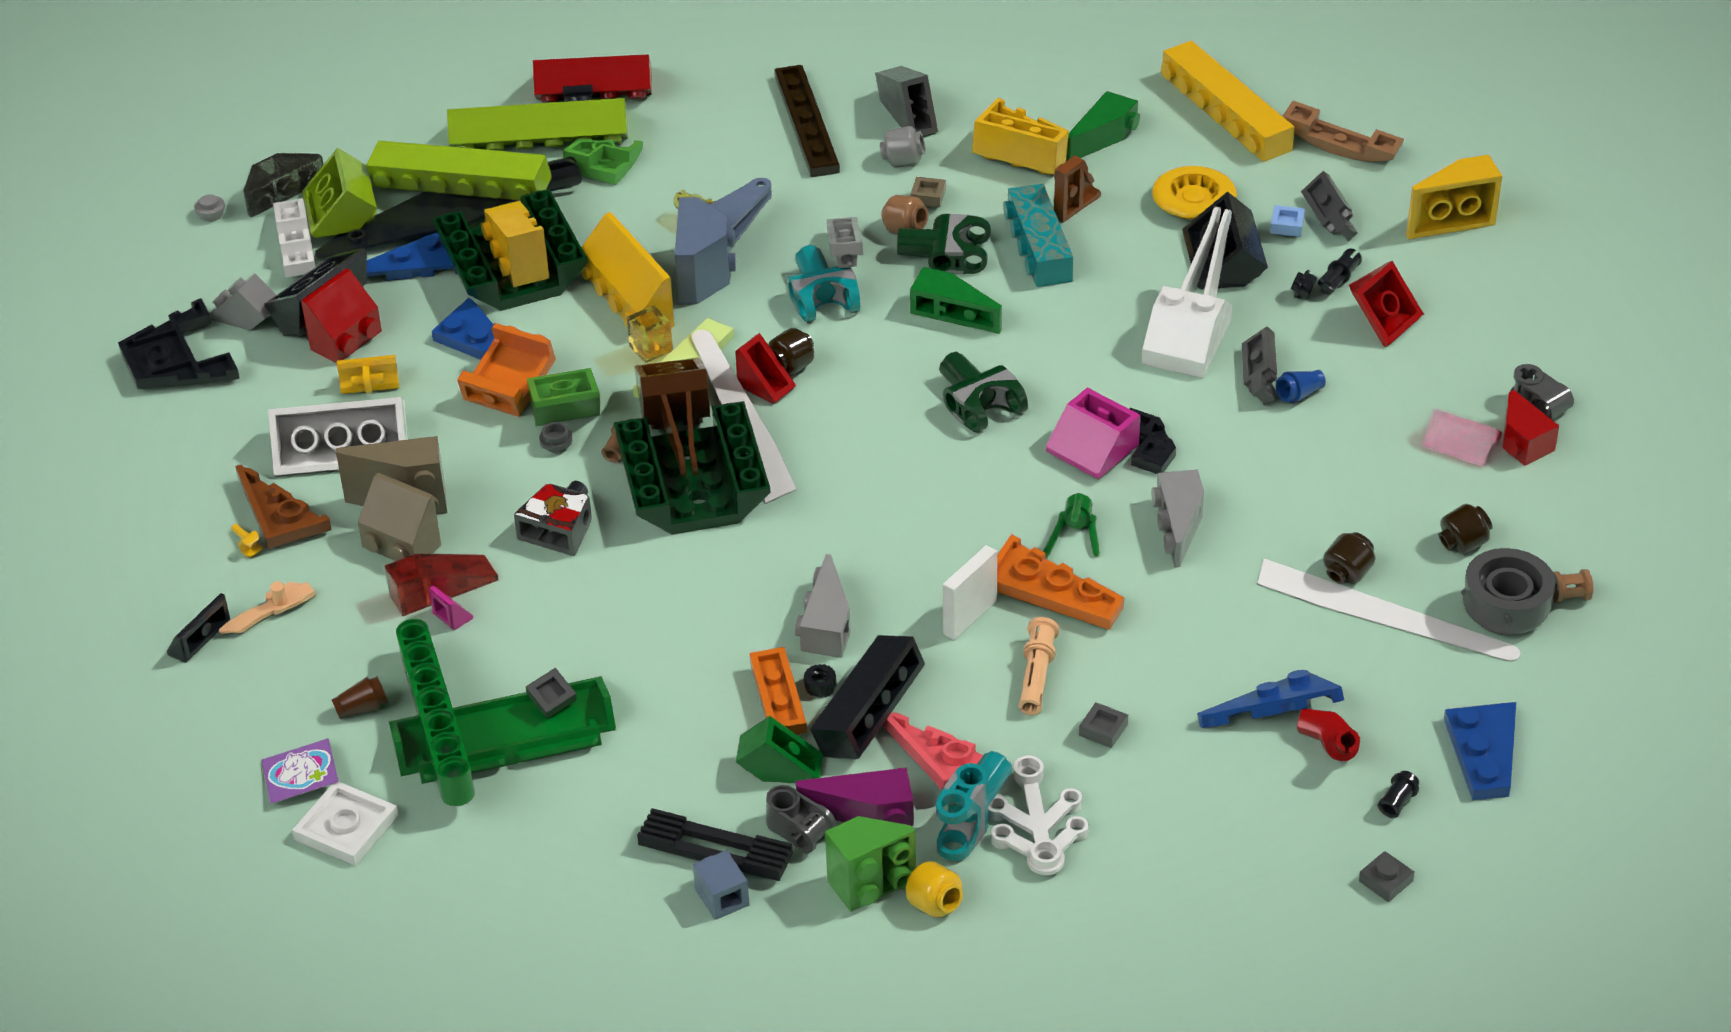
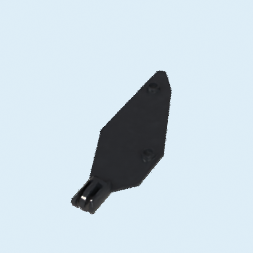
(415, 215)

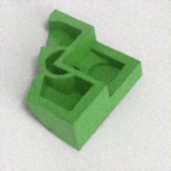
(602, 159)

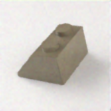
(398, 520)

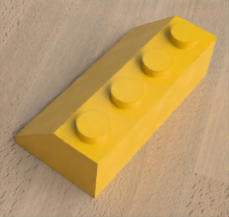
(625, 271)

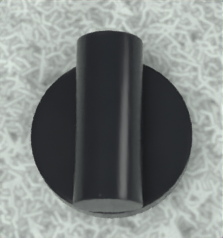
(578, 92)

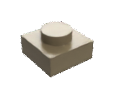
(929, 191)

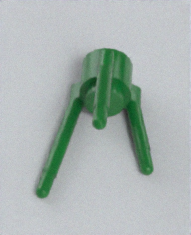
(1076, 515)

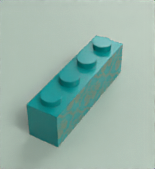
(1039, 235)

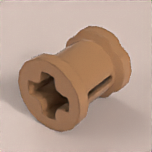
(1583, 588)

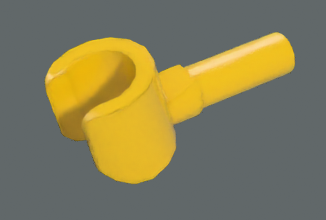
(248, 544)

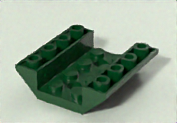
(481, 271)
(728, 476)

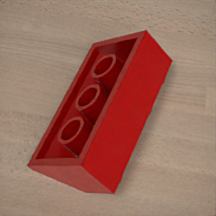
(607, 74)

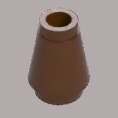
(360, 698)

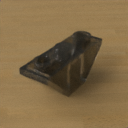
(279, 179)

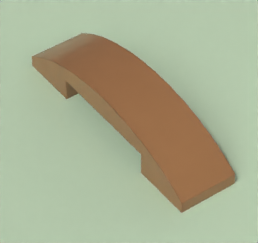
(1338, 140)

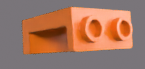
(503, 370)

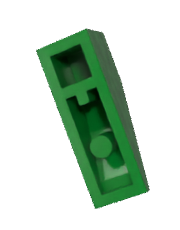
(1103, 125)
(953, 300)

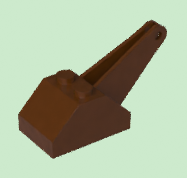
(671, 394)

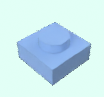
(1287, 221)

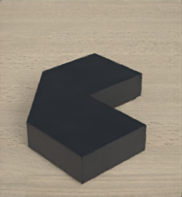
(1155, 447)

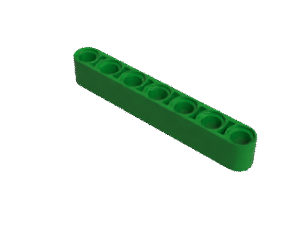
(435, 713)

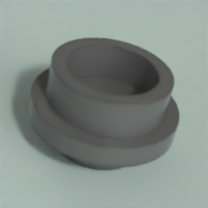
(555, 437)

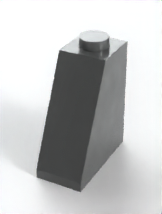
(907, 98)

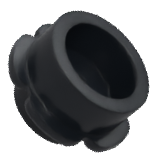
(1303, 284)

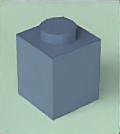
(721, 884)

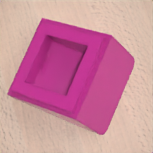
(448, 609)

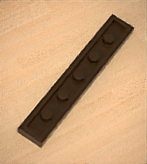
(806, 121)

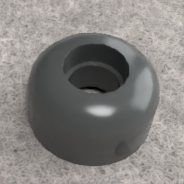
(1508, 591)

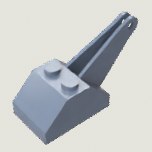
(707, 236)

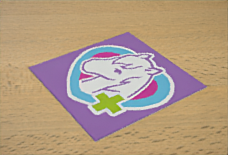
(299, 771)

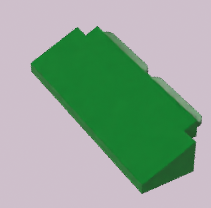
(512, 730)

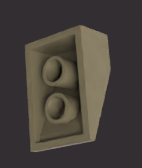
(408, 461)

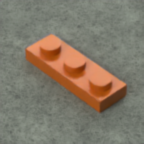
(778, 688)

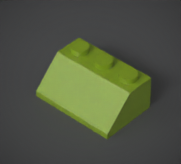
(339, 196)

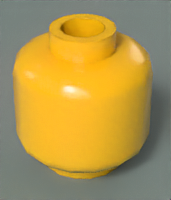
(934, 889)

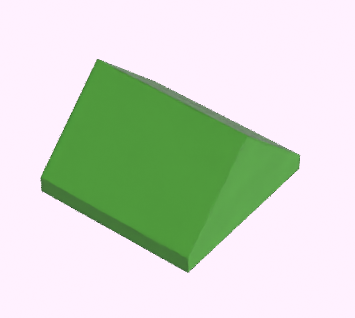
(564, 396)

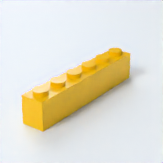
(1228, 101)

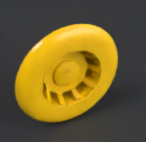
(1190, 190)

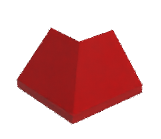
(1386, 302)

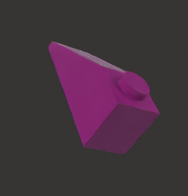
(873, 795)

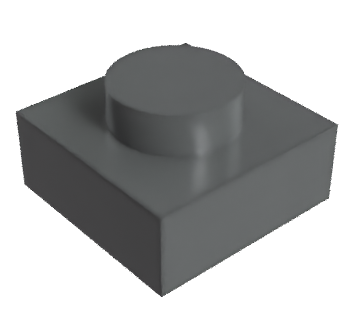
(551, 693)
(1103, 725)
(1386, 876)

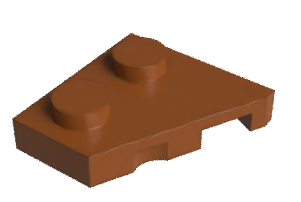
(1073, 188)

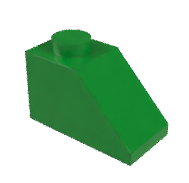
(777, 754)

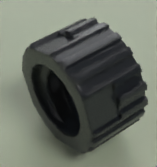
(820, 672)

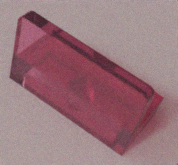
(1460, 437)

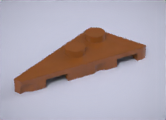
(277, 512)

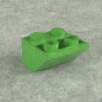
(869, 859)

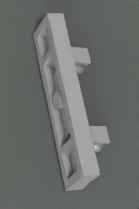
(845, 241)

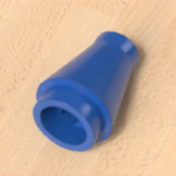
(1297, 385)

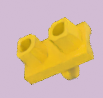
(368, 374)

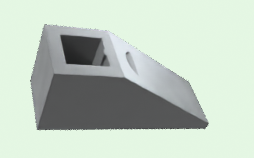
(1180, 509)
(826, 618)

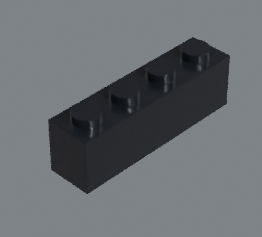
(867, 697)

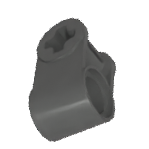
(1543, 391)
(797, 817)

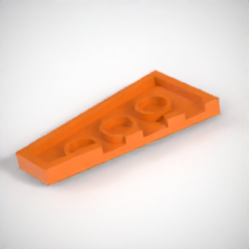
(1036, 580)

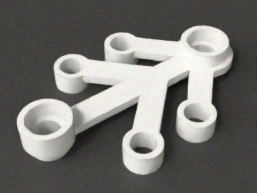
(1043, 855)

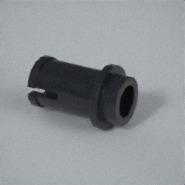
(1403, 787)

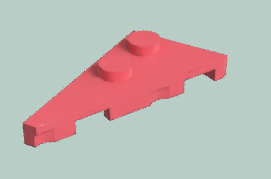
(932, 749)

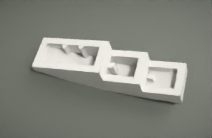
(294, 237)

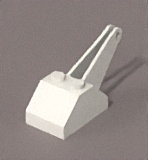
(1189, 325)

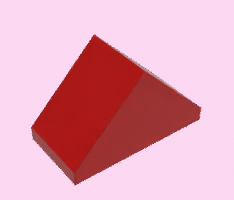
(761, 370)

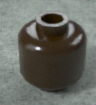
(793, 349)
(1465, 529)
(1349, 558)

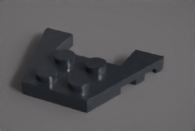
(164, 359)

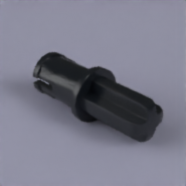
(1339, 271)

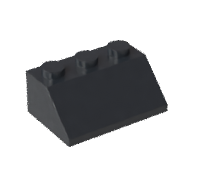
(1243, 249)
(287, 306)

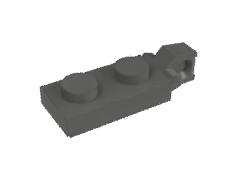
(1330, 206)
(1260, 365)

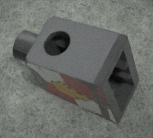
(555, 517)

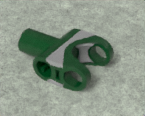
(947, 243)
(977, 391)

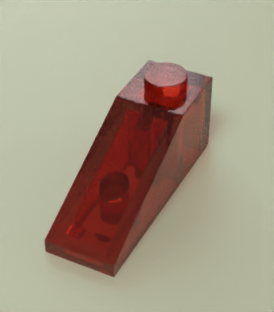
(451, 573)

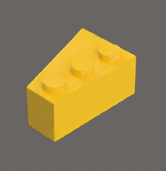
(1019, 139)
(516, 243)

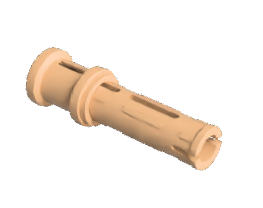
(1038, 653)

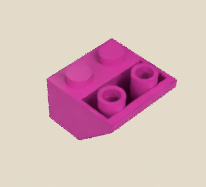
(1094, 433)

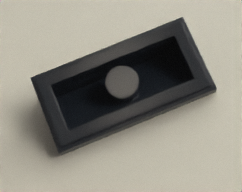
(200, 630)

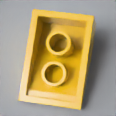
(1455, 198)

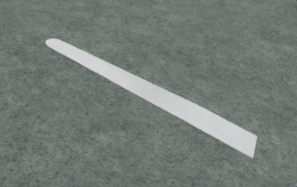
(731, 391)
(1377, 610)

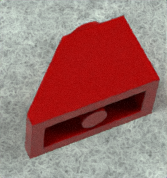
(1527, 430)

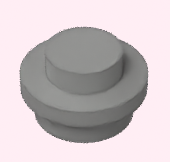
(210, 207)

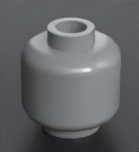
(902, 146)

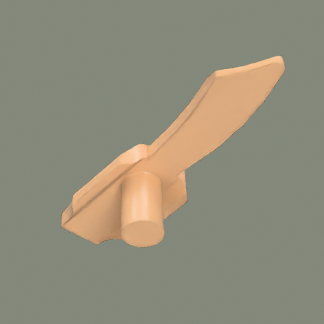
(279, 599)

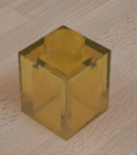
(649, 334)

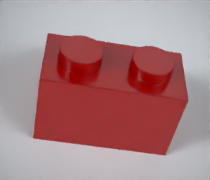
(340, 317)

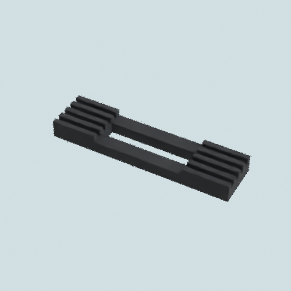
(664, 833)

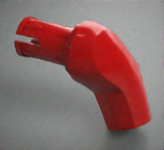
(1331, 729)

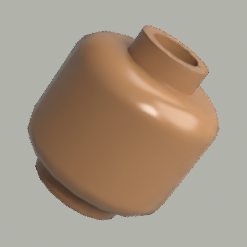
(904, 212)

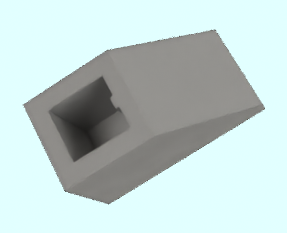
(244, 303)

